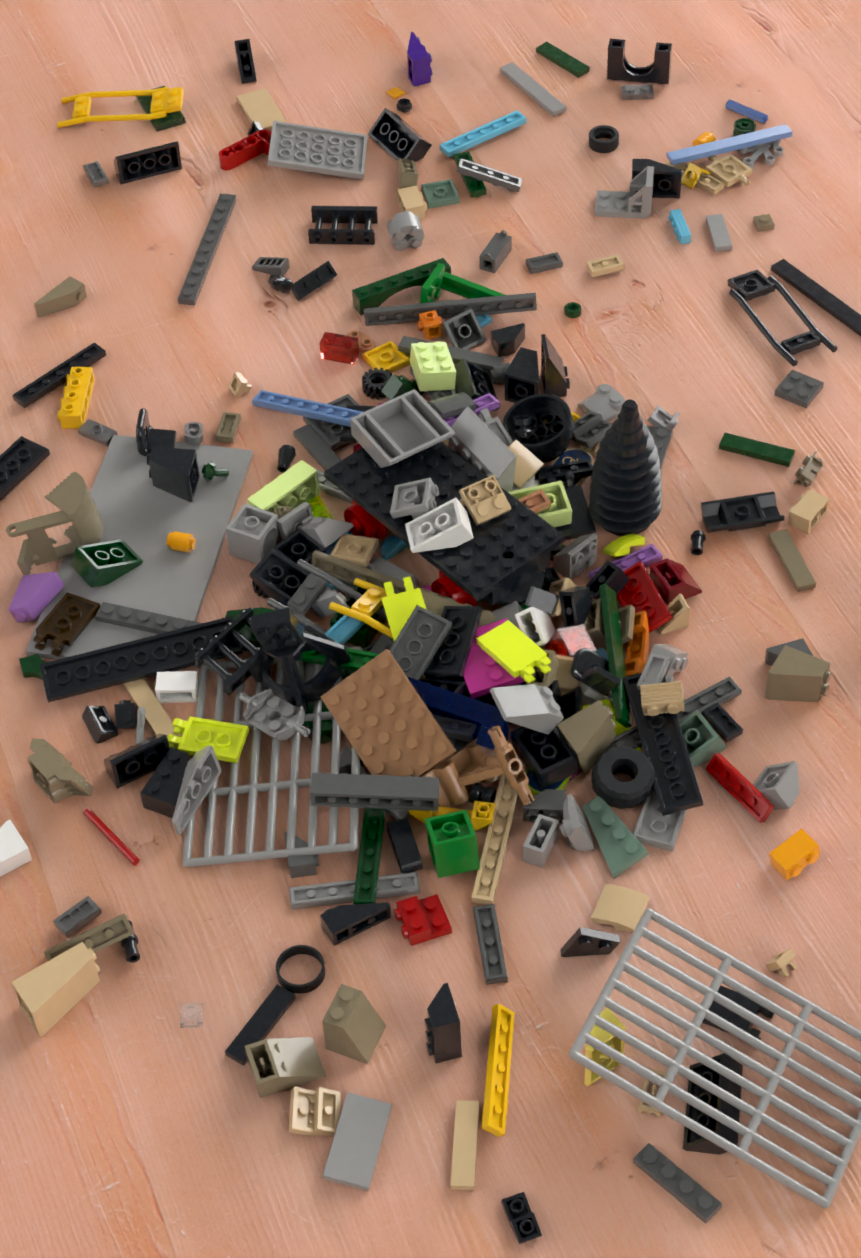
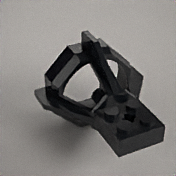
(285, 641)

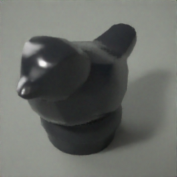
(280, 283)

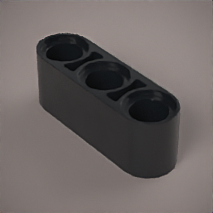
(404, 846)

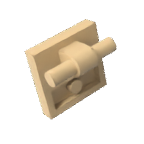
(484, 500)

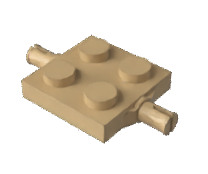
(729, 170)

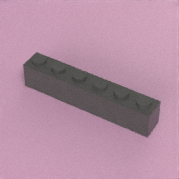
(374, 791)

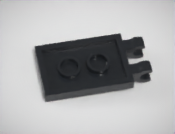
(581, 519)

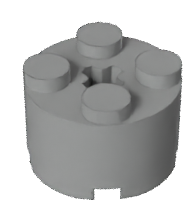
(405, 231)

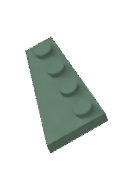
(616, 841)

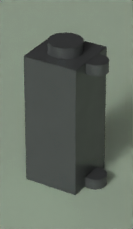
(495, 252)

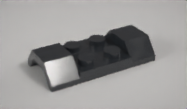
(740, 512)

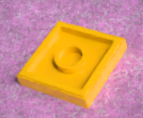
(386, 357)

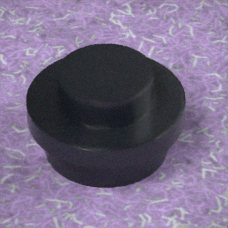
(404, 105)

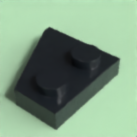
(589, 942)

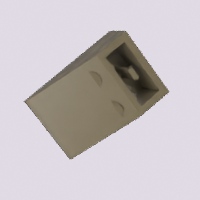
(283, 1063)

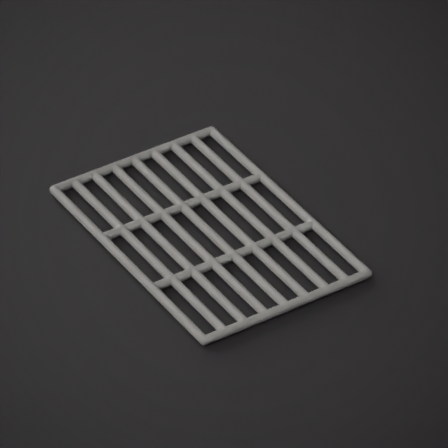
(272, 787)
(693, 1029)

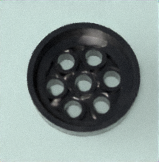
(550, 425)

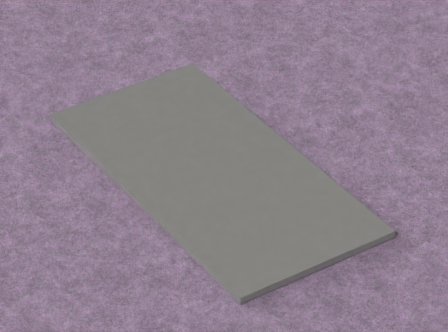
(143, 517)

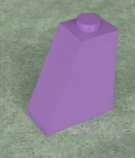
(34, 595)

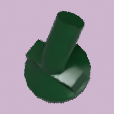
(209, 471)

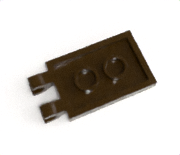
(65, 622)

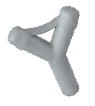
(140, 725)

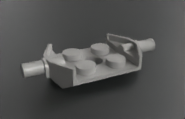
(265, 706)

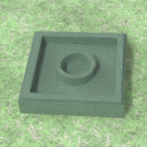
(440, 193)

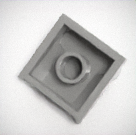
(605, 402)
(575, 826)

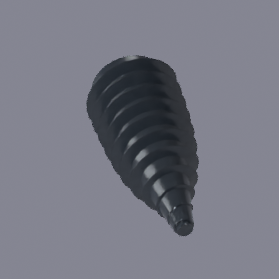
(626, 476)

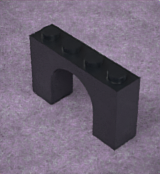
(620, 69)

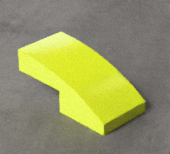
(622, 545)

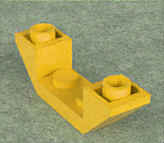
(480, 816)

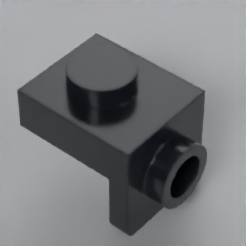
(125, 714)

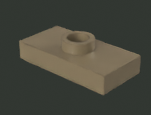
(228, 427)

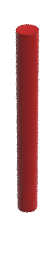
(111, 836)

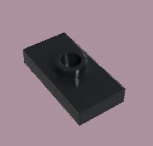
(722, 722)

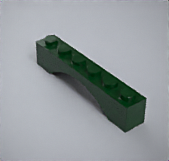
(376, 293)

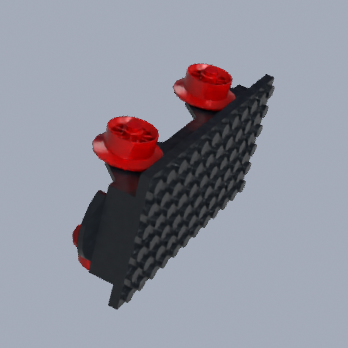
(493, 566)

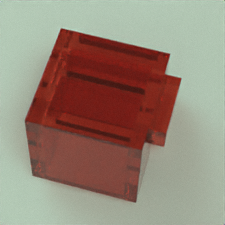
(569, 640)

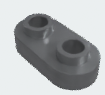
(193, 433)

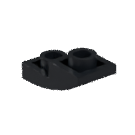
(521, 1218)

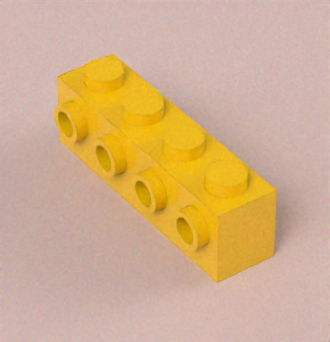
(76, 397)

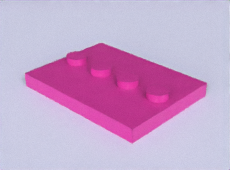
(483, 671)

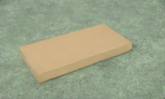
(260, 108)

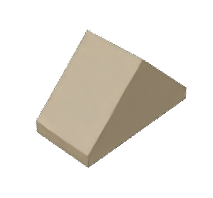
(680, 611)

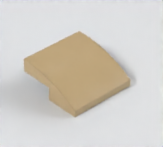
(526, 464)
(620, 907)
(314, 1111)

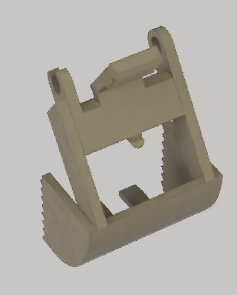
(77, 507)

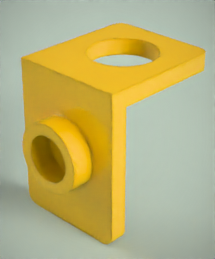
(692, 174)

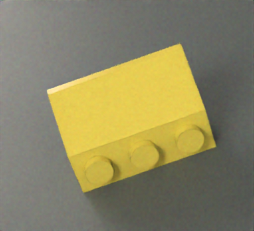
(607, 1038)

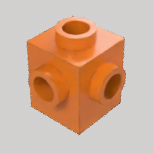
(430, 324)

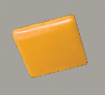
(395, 92)

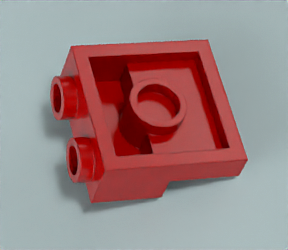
(422, 919)

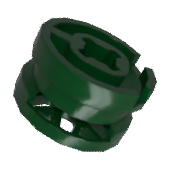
(743, 126)

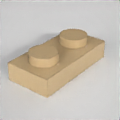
(605, 265)

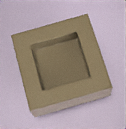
(763, 222)

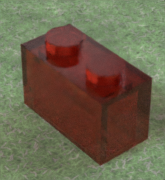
(339, 348)

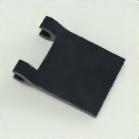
(733, 1017)

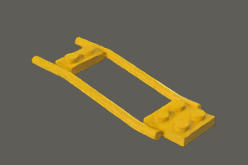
(163, 102)
(365, 606)

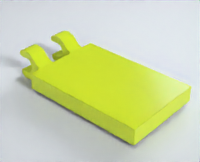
(401, 605)
(514, 651)
(198, 733)

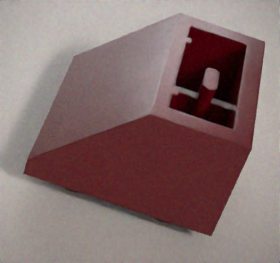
(673, 579)

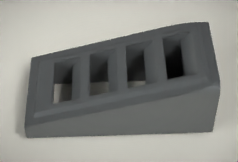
(274, 265)

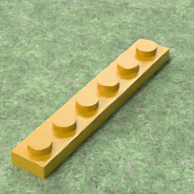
(498, 1070)

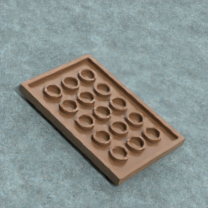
(388, 720)

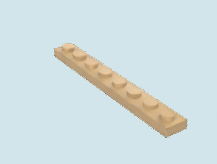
(495, 844)

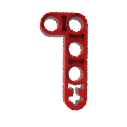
(245, 149)

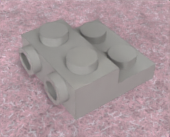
(414, 498)

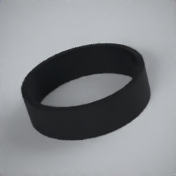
(295, 950)

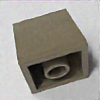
(797, 677)
(588, 733)
(352, 1025)

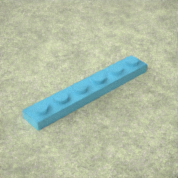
(483, 133)

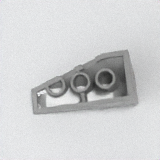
(197, 781)

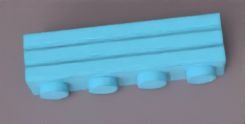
(680, 226)

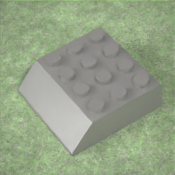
(399, 428)
(483, 448)

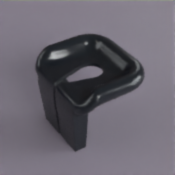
(152, 437)
(596, 678)

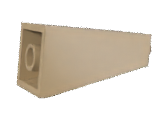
(56, 986)

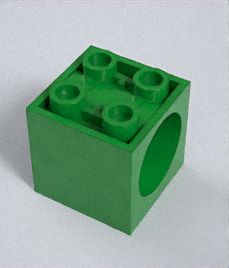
(452, 843)

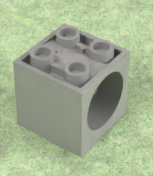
(252, 533)

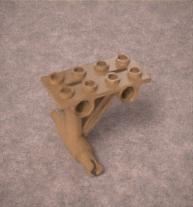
(480, 765)

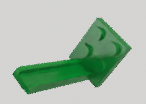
(442, 280)

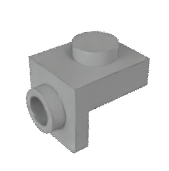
(663, 419)

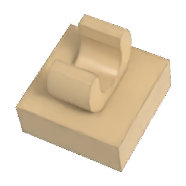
(238, 384)
(780, 962)

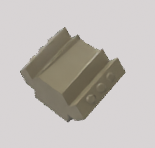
(54, 773)

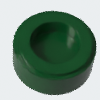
(572, 310)

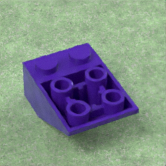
(418, 62)

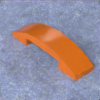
(638, 648)

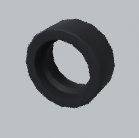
(603, 131)

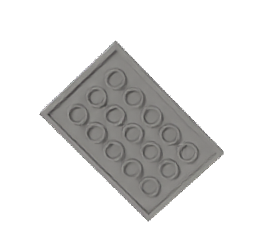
(317, 150)

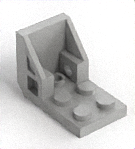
(631, 203)

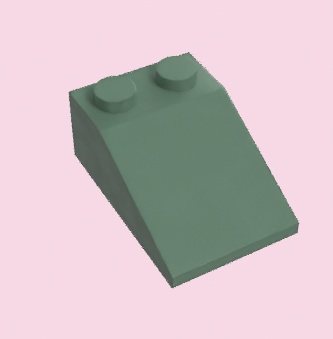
(700, 739)

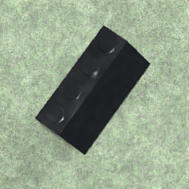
(398, 137)
(148, 162)
(694, 1141)

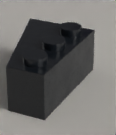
(165, 783)

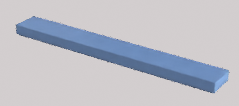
(729, 144)
(304, 408)

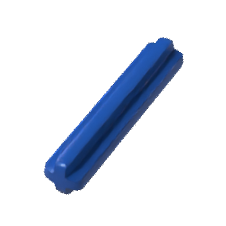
(746, 111)

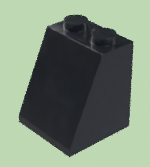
(522, 376)
(174, 471)

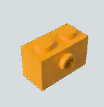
(794, 854)

